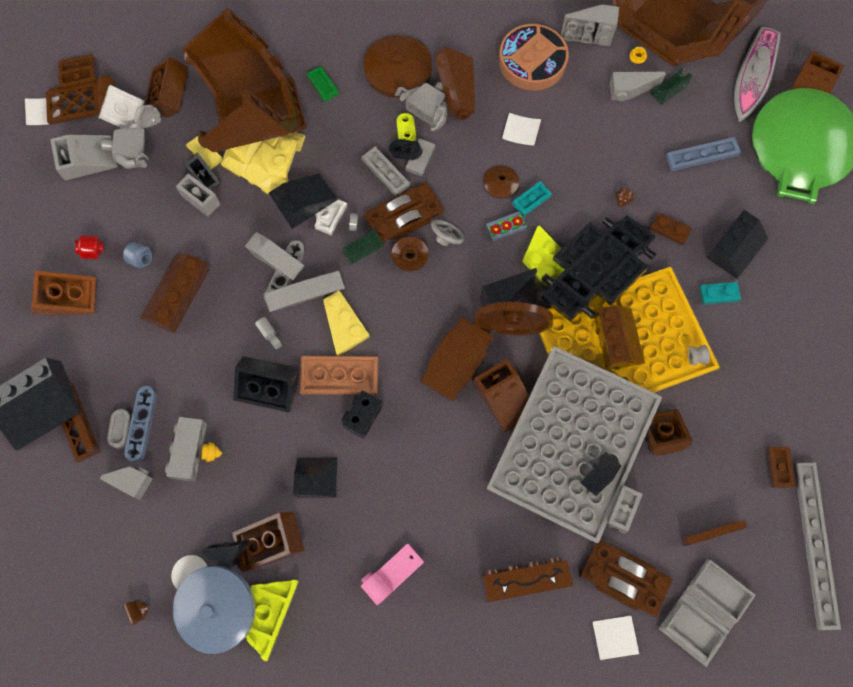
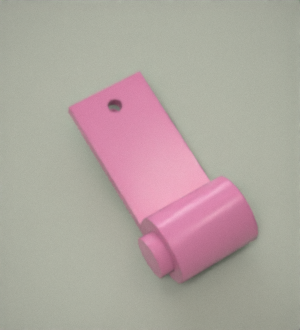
(391, 575)

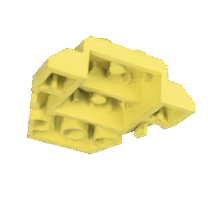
(265, 161)

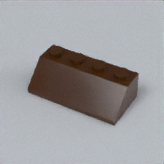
(175, 292)

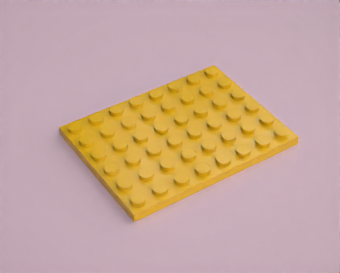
(663, 326)

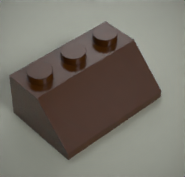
(167, 86)
(618, 337)

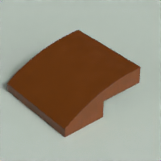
(77, 71)

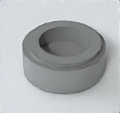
(353, 222)

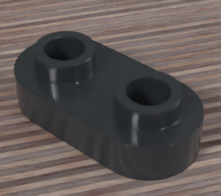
(405, 149)

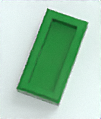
(322, 84)

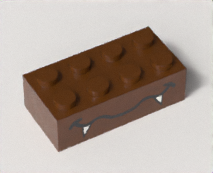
(526, 581)

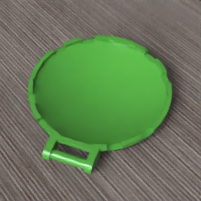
(804, 141)

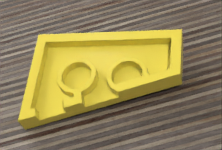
(344, 324)

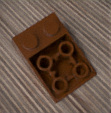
(818, 73)
(502, 393)

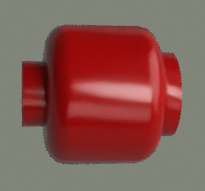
(88, 247)

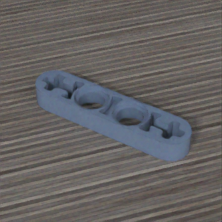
(137, 423)

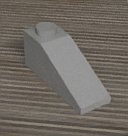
(631, 84)
(274, 256)

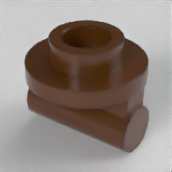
(135, 611)

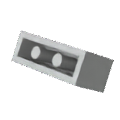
(186, 449)

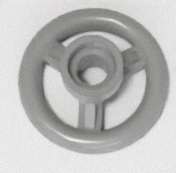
(445, 234)

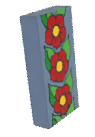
(506, 226)

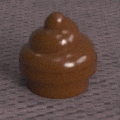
(624, 197)

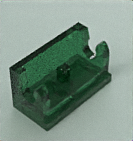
(671, 87)
(362, 247)

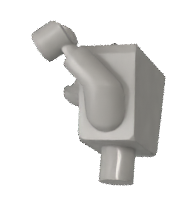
(426, 103)
(129, 141)

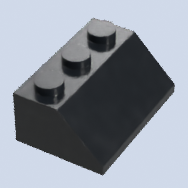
(739, 244)
(265, 384)

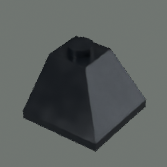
(315, 478)

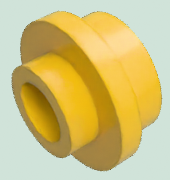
(638, 51)

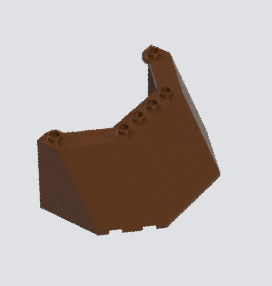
(686, 28)
(247, 82)

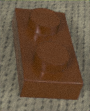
(671, 229)
(780, 467)

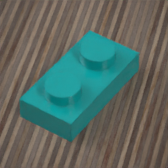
(532, 199)
(719, 293)

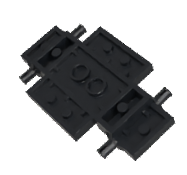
(598, 265)

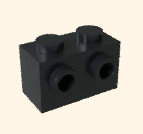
(363, 414)

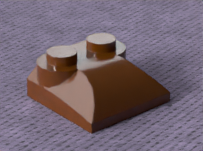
(668, 433)

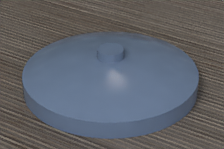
(214, 609)

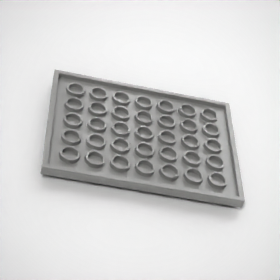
(563, 433)

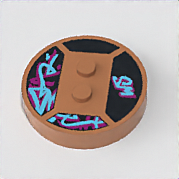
(533, 57)

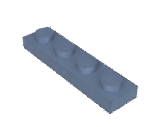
(703, 154)

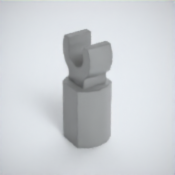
(268, 332)

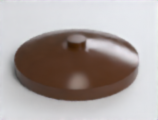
(397, 63)
(513, 318)

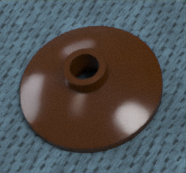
(501, 188)
(410, 246)

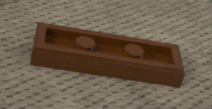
(714, 533)

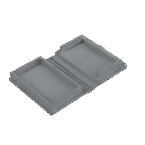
(707, 612)

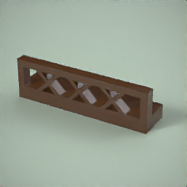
(85, 433)

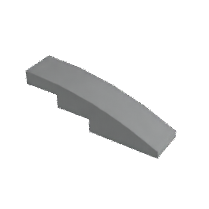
(304, 291)

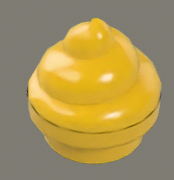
(210, 452)

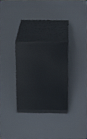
(200, 171)
(601, 474)
(225, 553)

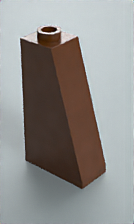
(457, 81)

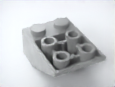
(591, 25)
(81, 155)

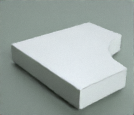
(329, 217)

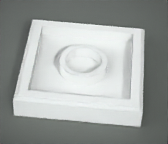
(119, 107)

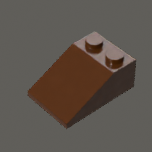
(269, 540)

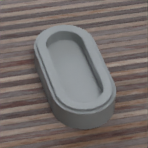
(119, 428)

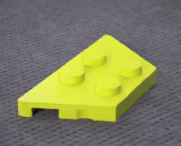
(541, 254)
(270, 610)

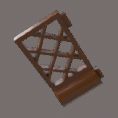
(97, 98)

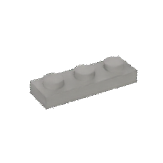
(385, 171)

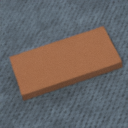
(338, 375)

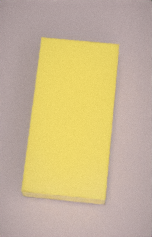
(210, 158)

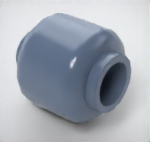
(137, 255)

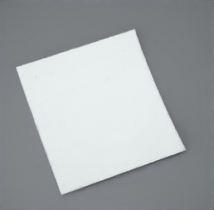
(36, 111)
(521, 129)
(615, 637)

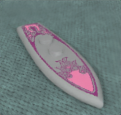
(756, 72)

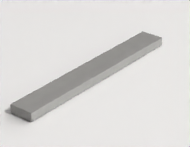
(817, 547)

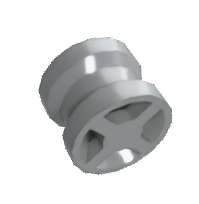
(698, 355)

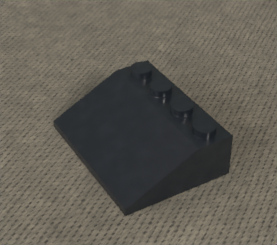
(36, 402)

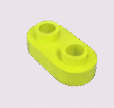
(407, 127)

